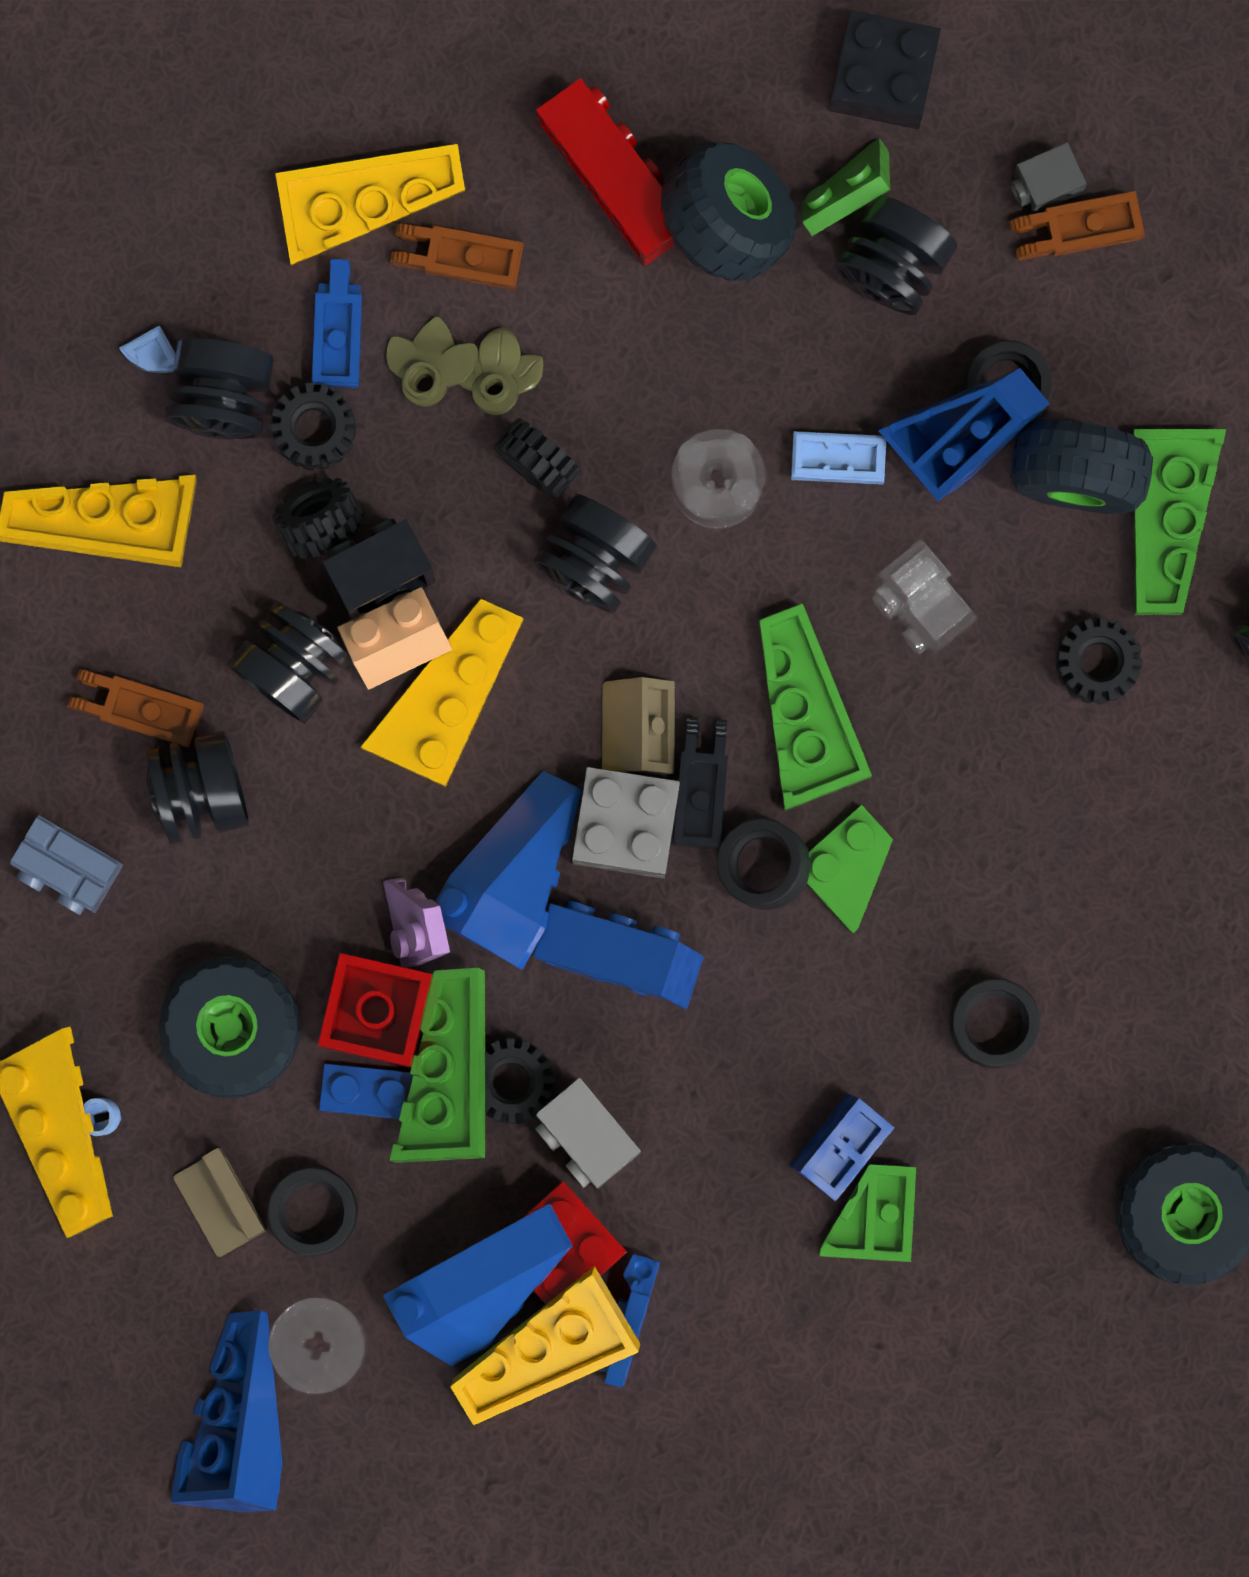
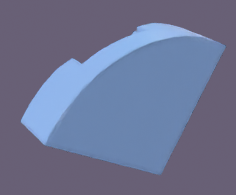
(150, 352)

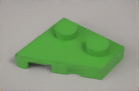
(849, 189)
(848, 866)
(876, 1217)

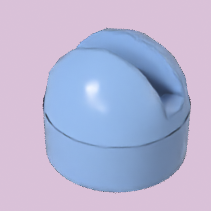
(99, 1106)

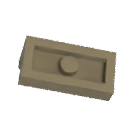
(638, 726)
(219, 1203)

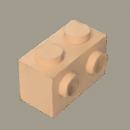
(394, 638)

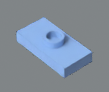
(838, 458)

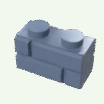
(66, 865)

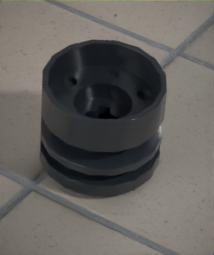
(900, 249)
(218, 396)
(591, 559)
(290, 661)
(196, 788)

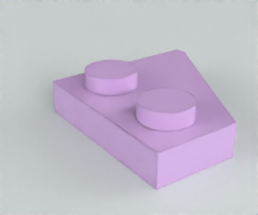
(416, 923)

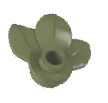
(431, 356)
(502, 365)

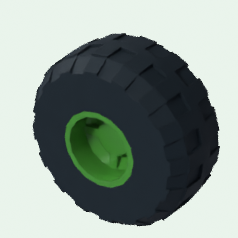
(728, 211)
(1081, 466)
(229, 1027)
(1185, 1213)

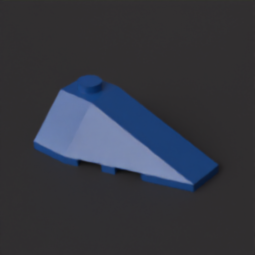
(506, 880)
(474, 1294)
(238, 1443)

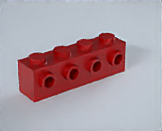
(609, 166)

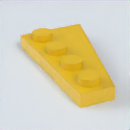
(358, 196)
(122, 521)
(442, 705)
(50, 1117)
(553, 1347)

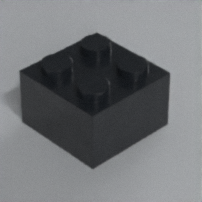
(885, 69)
(378, 567)

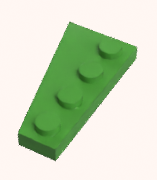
(1172, 515)
(809, 721)
(448, 1082)

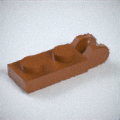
(1082, 226)
(462, 256)
(141, 709)

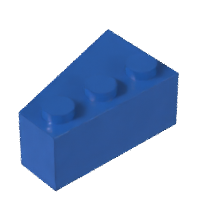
(964, 431)
(619, 953)

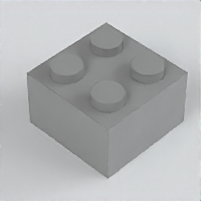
(625, 822)
(586, 1134)

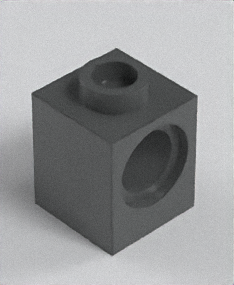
(1048, 179)

